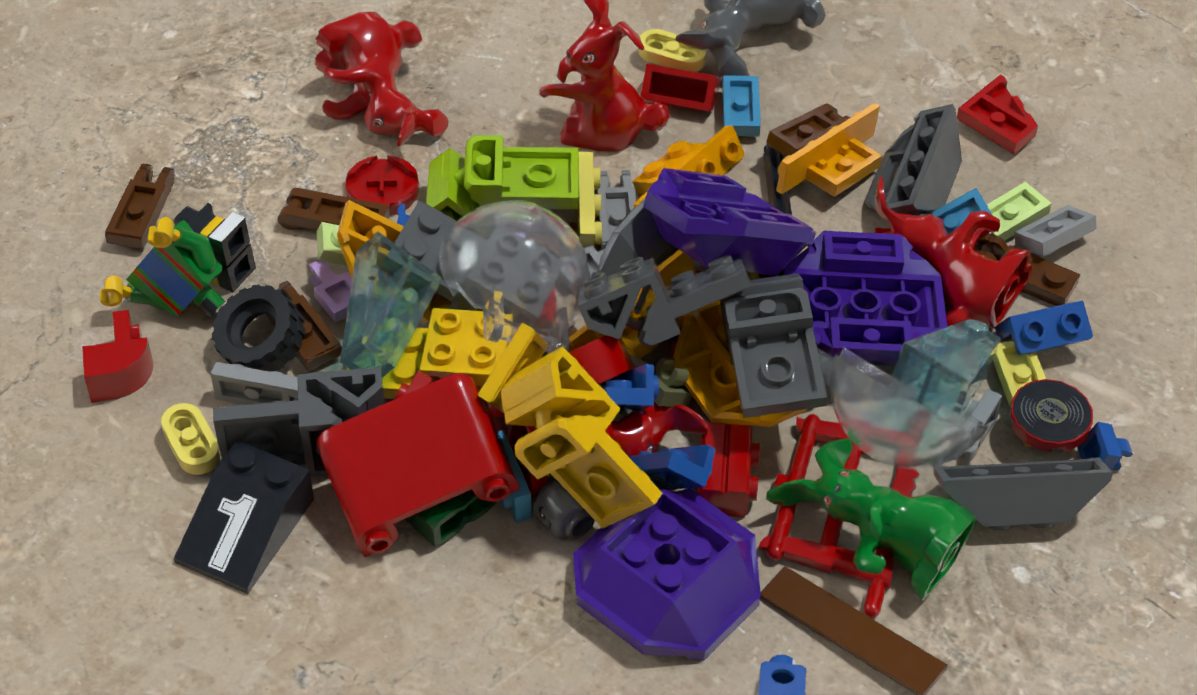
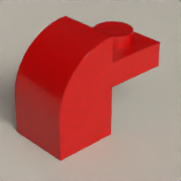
(603, 358)
(118, 366)

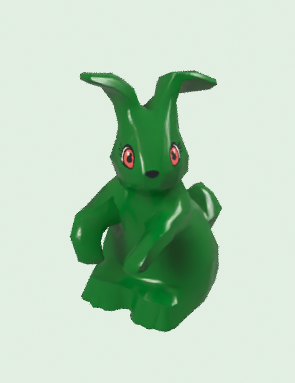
(919, 530)

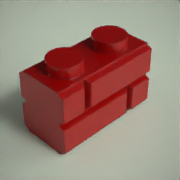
(730, 481)

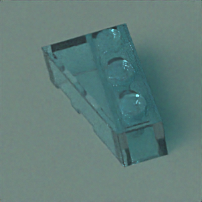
(947, 364)

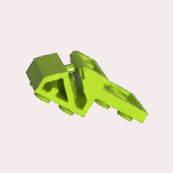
(502, 174)

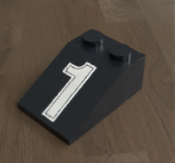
(245, 516)

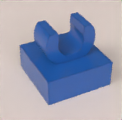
(1104, 445)

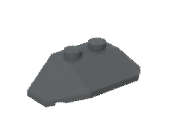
(921, 164)
(633, 239)
(1024, 491)

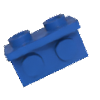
(1046, 328)
(634, 389)
(677, 466)

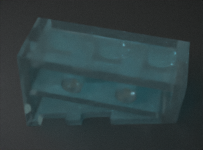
(384, 304)

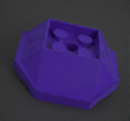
(718, 218)
(869, 294)
(676, 606)

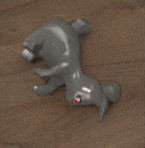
(730, 20)

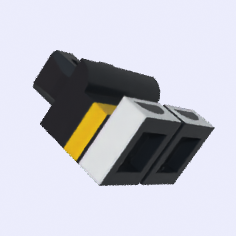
(228, 240)

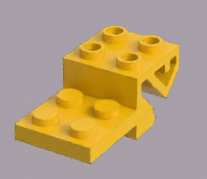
(447, 347)
(572, 438)

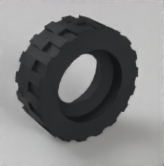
(243, 309)

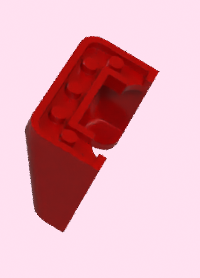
(414, 458)

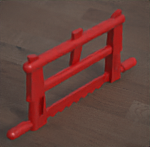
(826, 554)

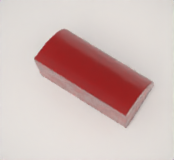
(680, 87)

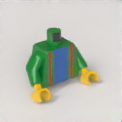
(171, 274)

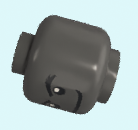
(561, 512)

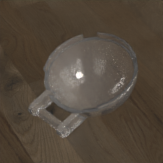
(518, 268)
(886, 420)

